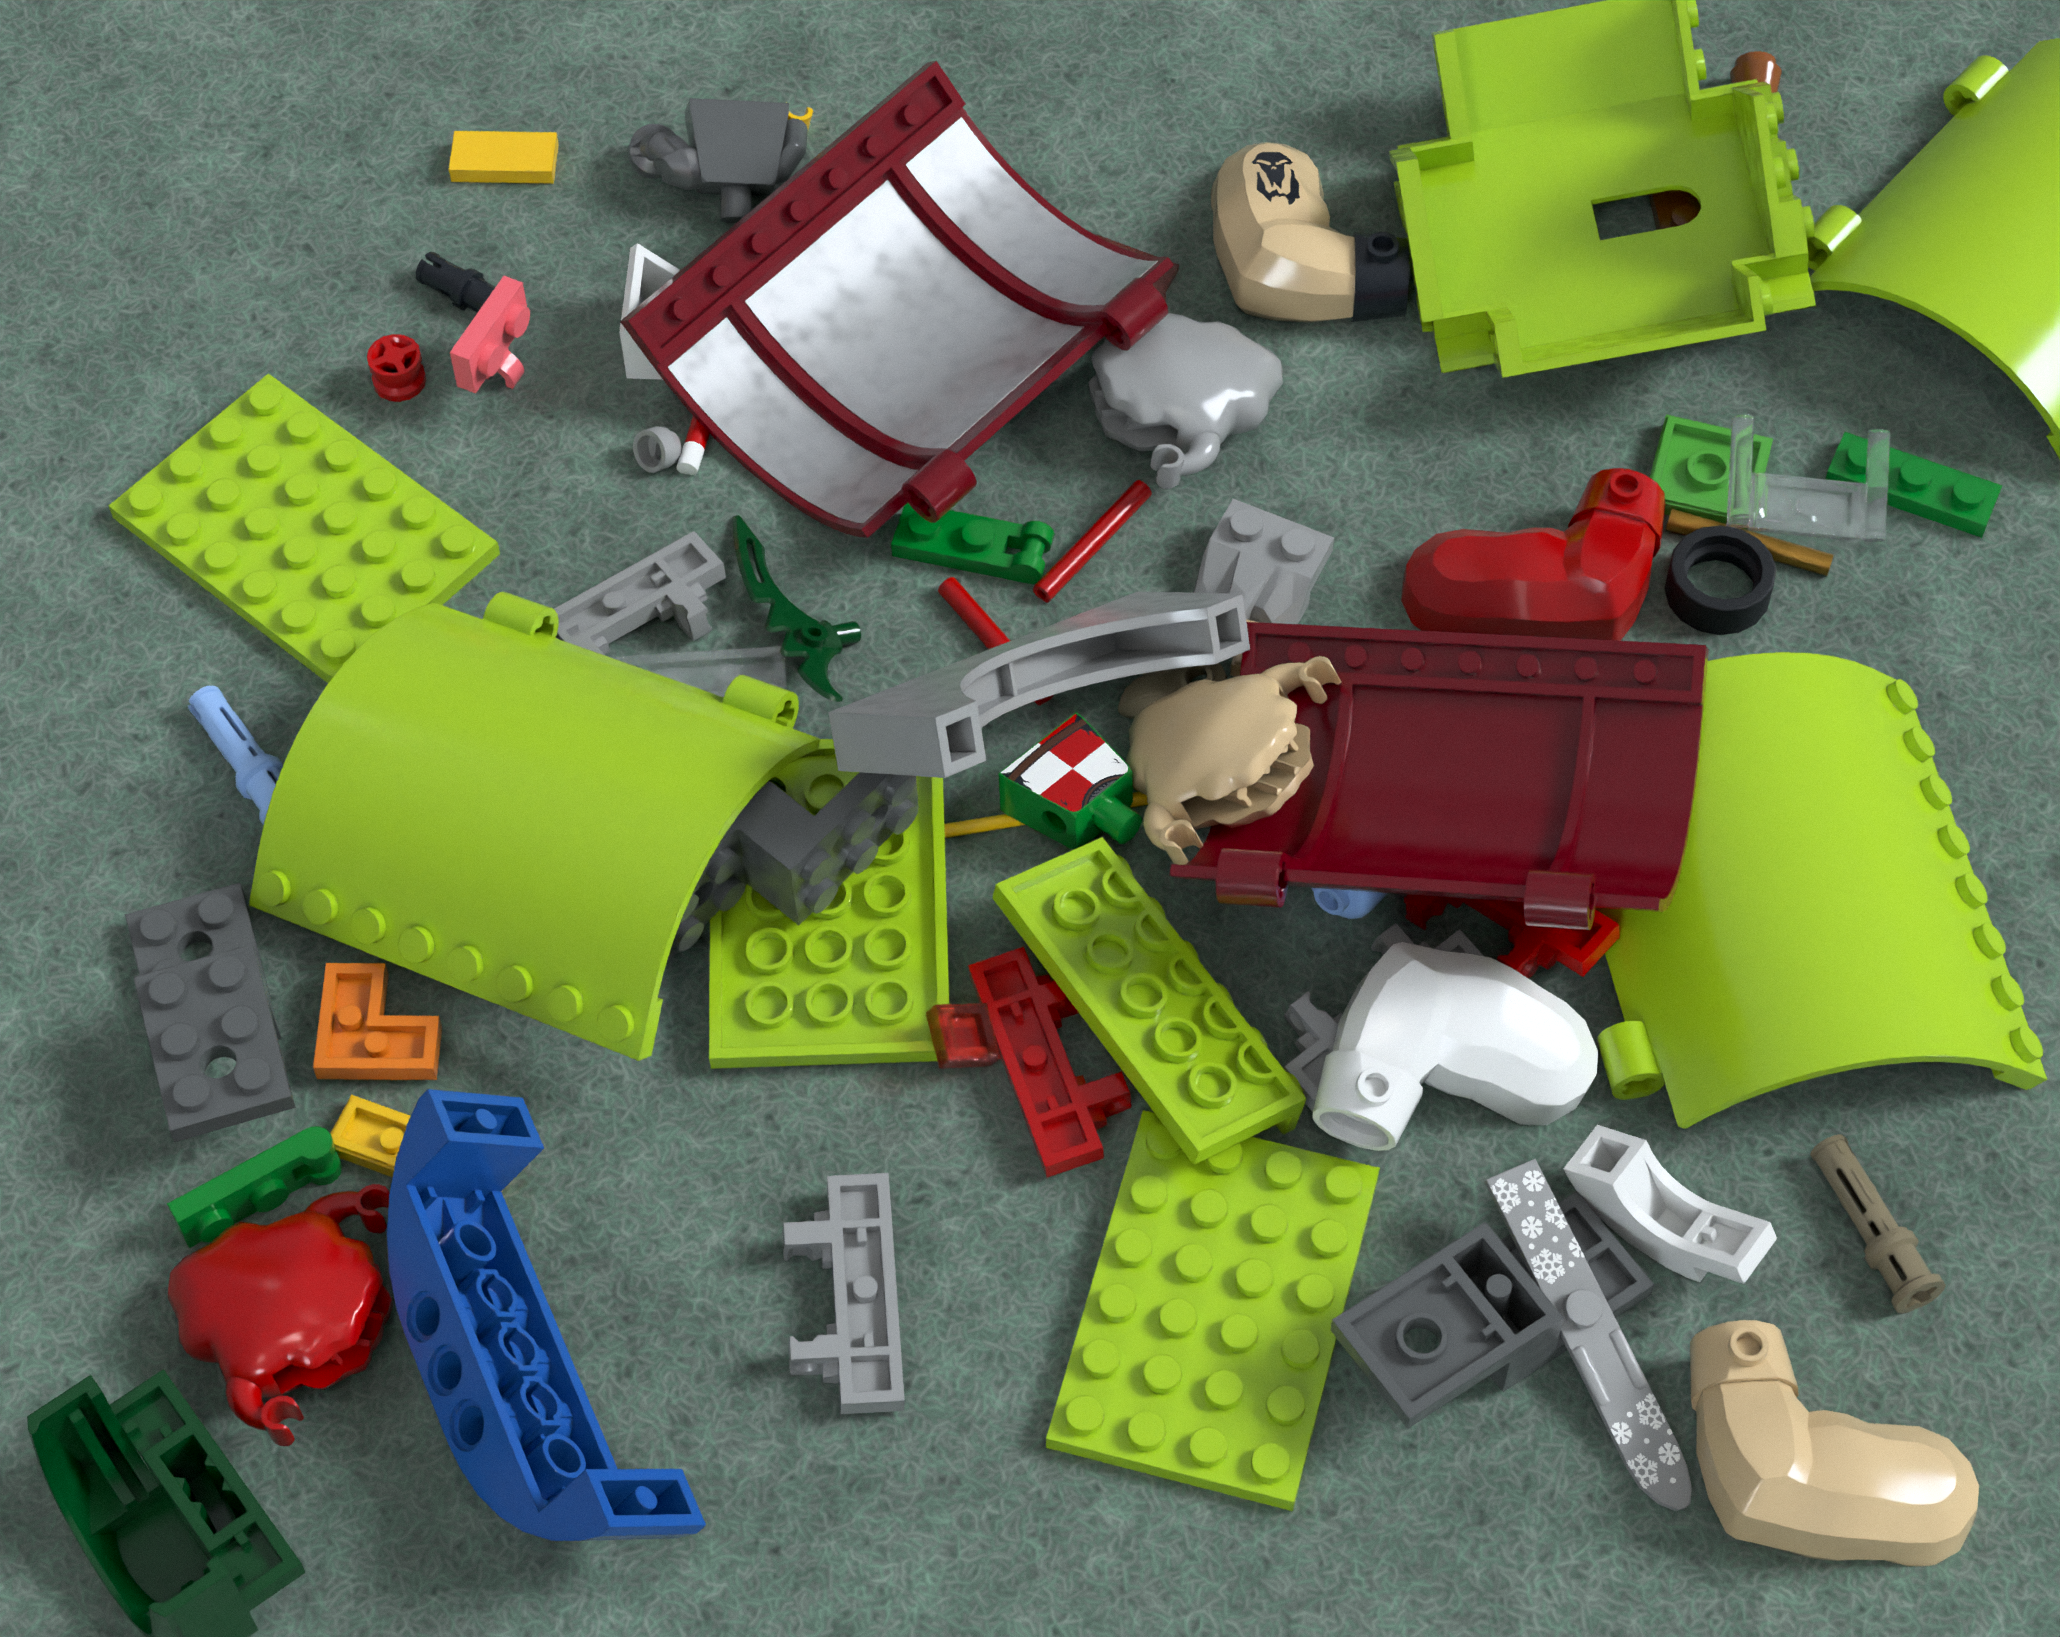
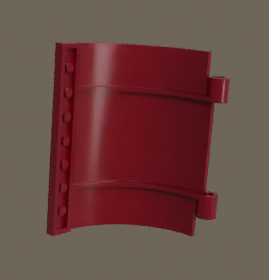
(1478, 772)

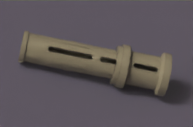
(1888, 1246)

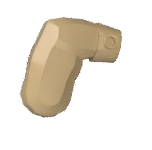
(1822, 1476)

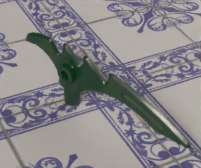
(804, 635)

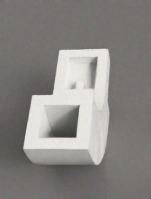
(1661, 1216)

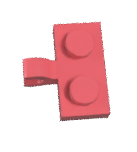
(485, 342)

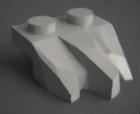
(1265, 561)

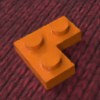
(360, 1040)

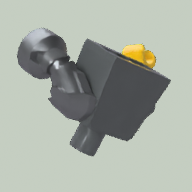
(731, 151)

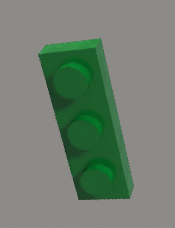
(1922, 486)

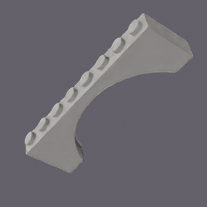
(937, 719)

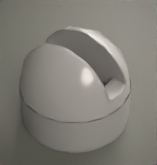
(655, 442)

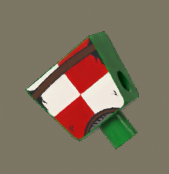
(1071, 787)

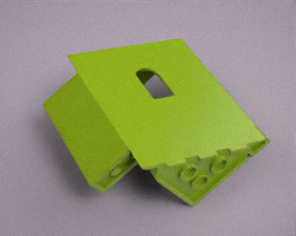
(1581, 115)

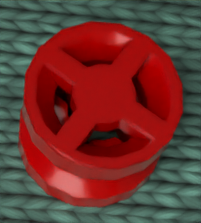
(404, 356)

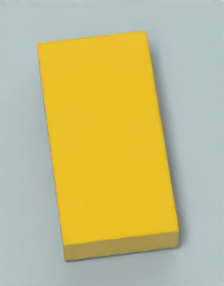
(503, 157)

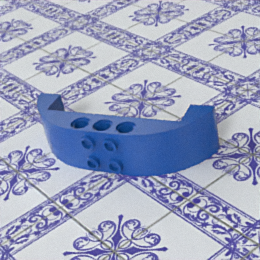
(492, 1340)

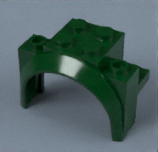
(172, 1543)

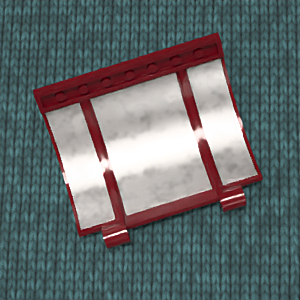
(889, 314)

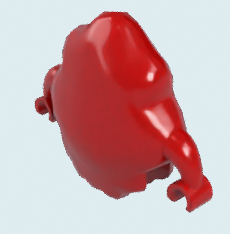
(285, 1305)

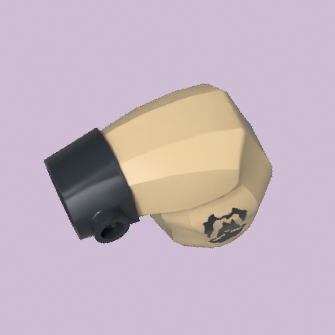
(1285, 255)

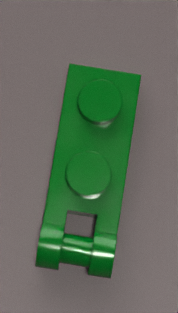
(974, 544)
(256, 1185)

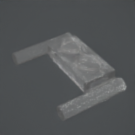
(1807, 504)

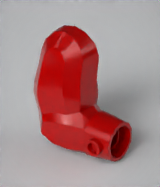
(1545, 579)

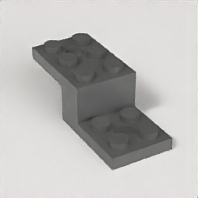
(799, 856)
(208, 1012)
(1481, 1311)

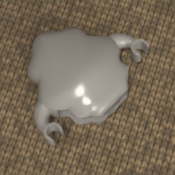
(1183, 392)

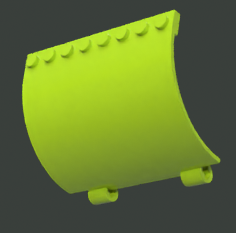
(1972, 225)
(515, 812)
(1813, 904)

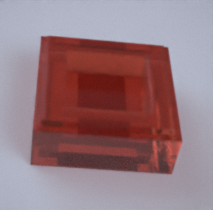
(962, 1035)

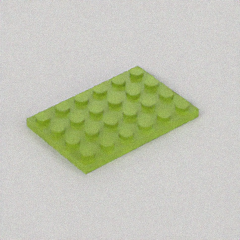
(301, 527)
(847, 978)
(1214, 1314)

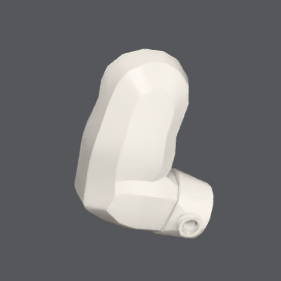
(1458, 1028)

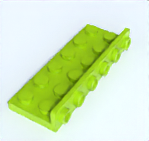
(1150, 1000)

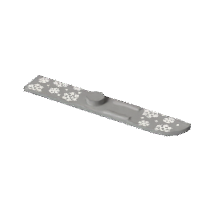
(1592, 1335)

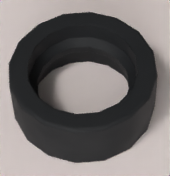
(1712, 613)

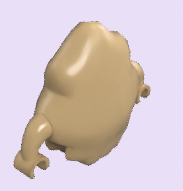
(1222, 752)

